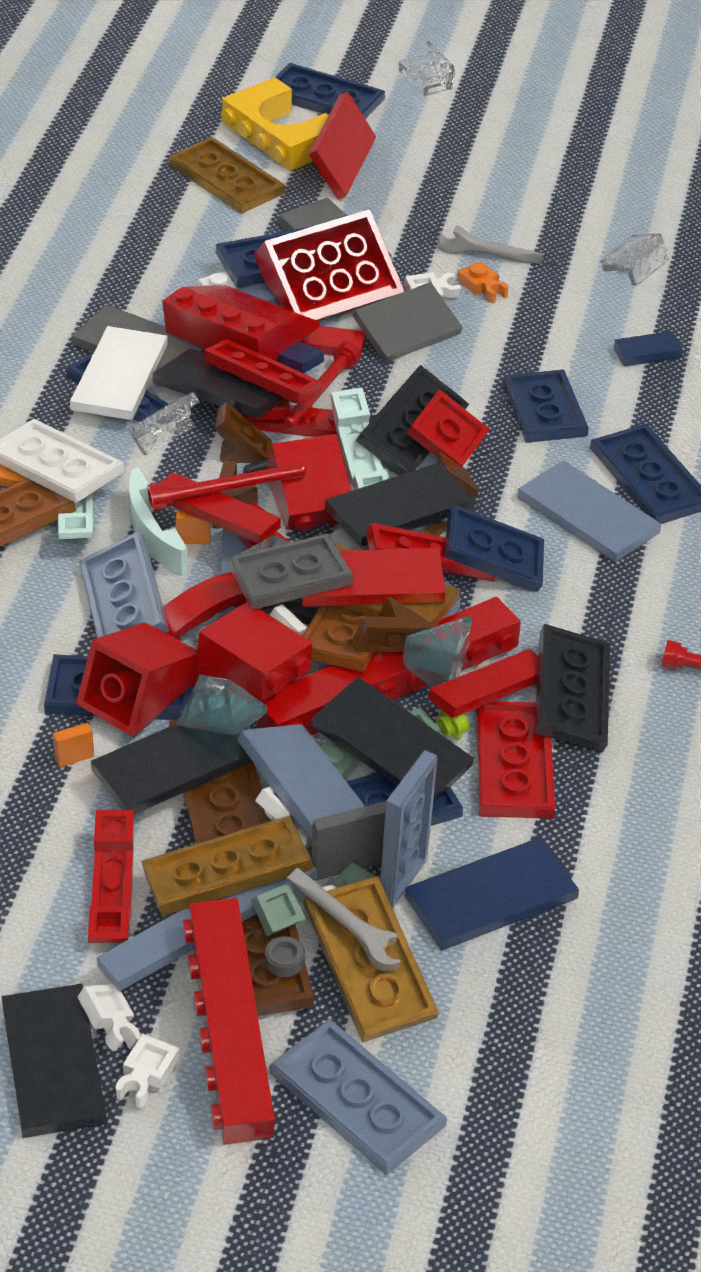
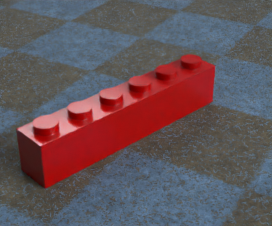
(231, 1022)

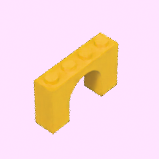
(250, 116)

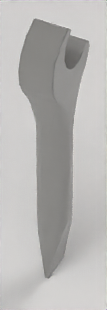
(467, 242)
(371, 938)

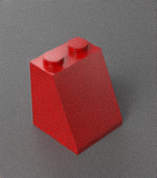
(303, 498)
(252, 652)
(135, 676)

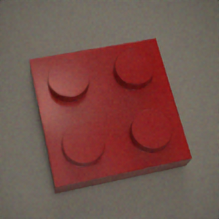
(448, 429)

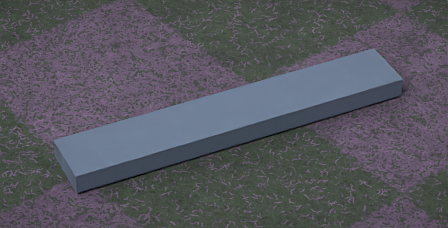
(166, 941)

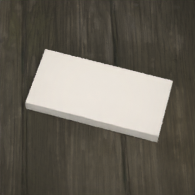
(119, 373)
(57, 460)

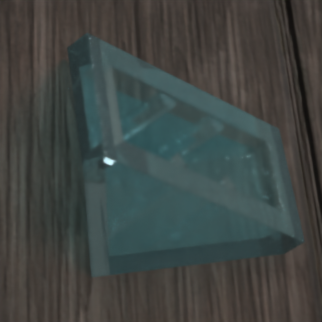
(438, 652)
(220, 707)

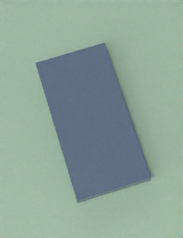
(589, 511)
(123, 587)
(299, 773)
(408, 827)
(358, 1096)

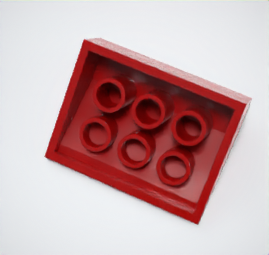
(329, 267)
(222, 312)

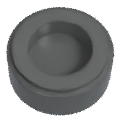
(285, 956)

